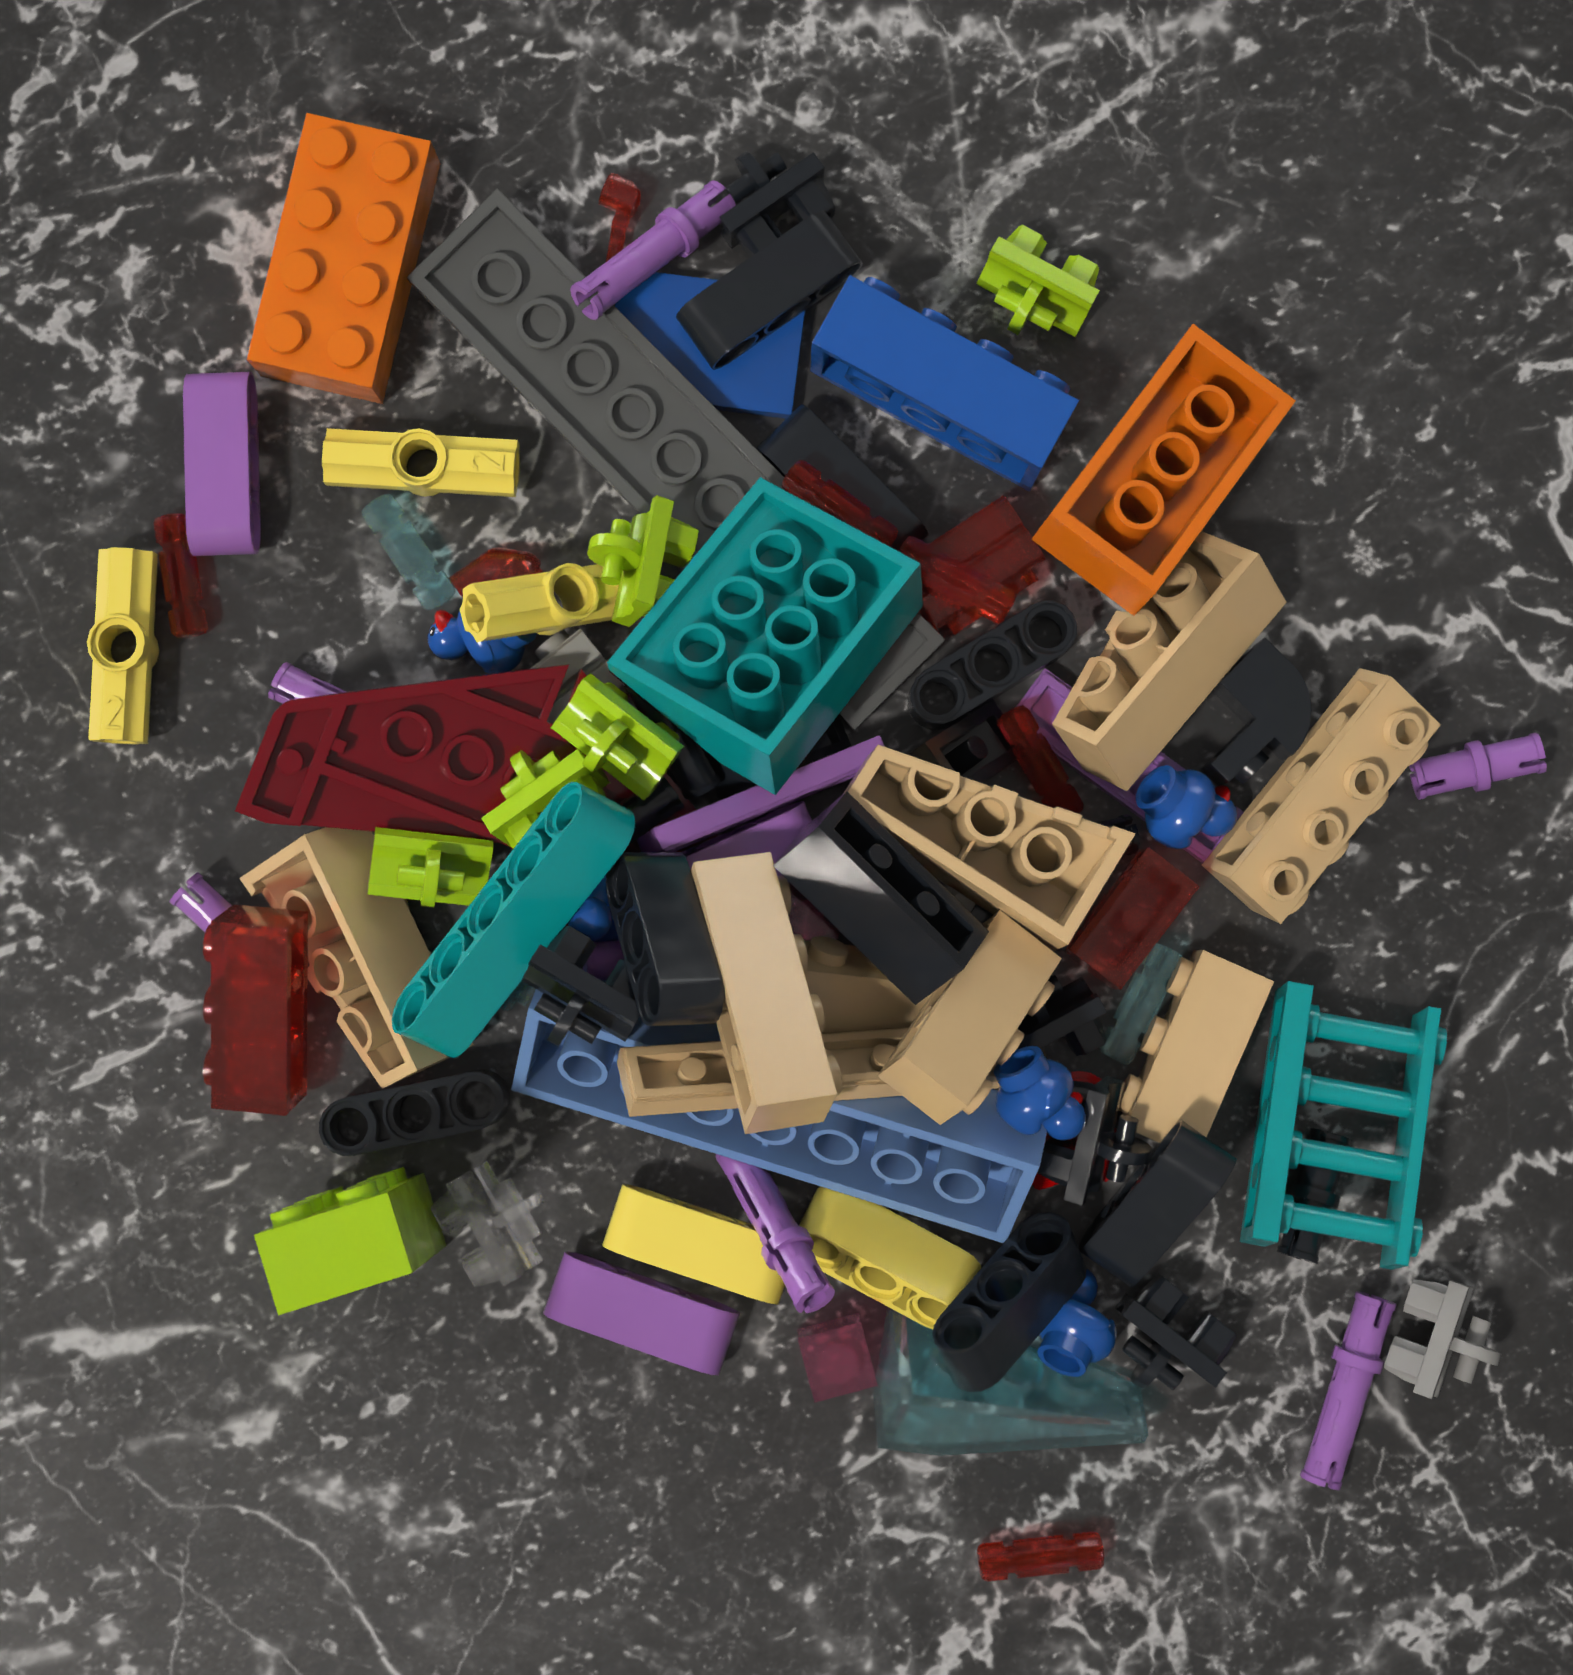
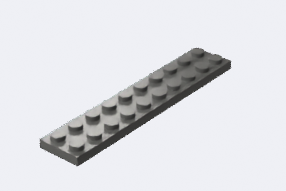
(611, 393)

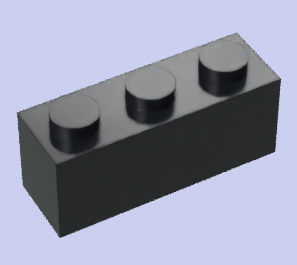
(881, 898)

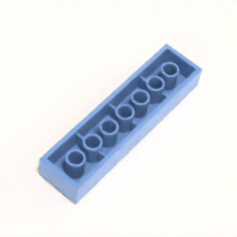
(877, 1149)

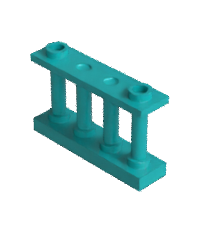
(1282, 1148)

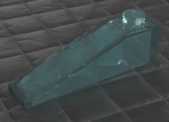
(1026, 1410)

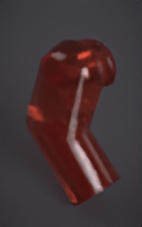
(496, 564)

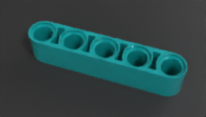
(510, 917)

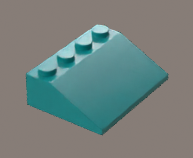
(770, 632)

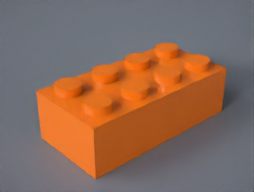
(344, 258)
(1163, 470)

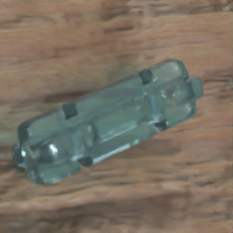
(408, 552)
(1140, 1004)

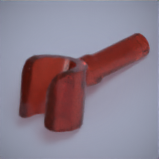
(624, 199)

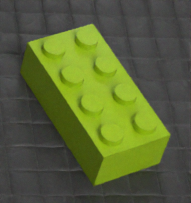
(349, 1239)

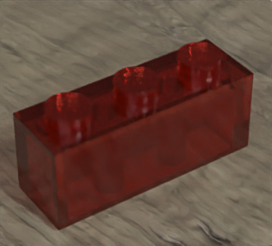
(257, 1009)

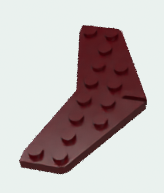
(411, 755)

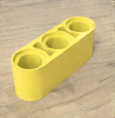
(691, 1243)
(886, 1255)

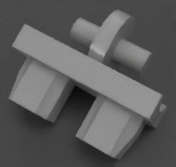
(1428, 1365)

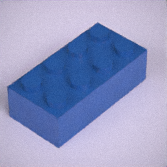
(941, 381)

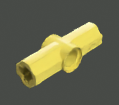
(381, 460)
(123, 604)
(529, 606)

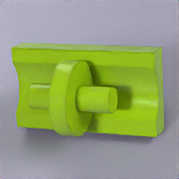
(1037, 288)
(635, 554)
(617, 736)
(534, 789)
(428, 866)

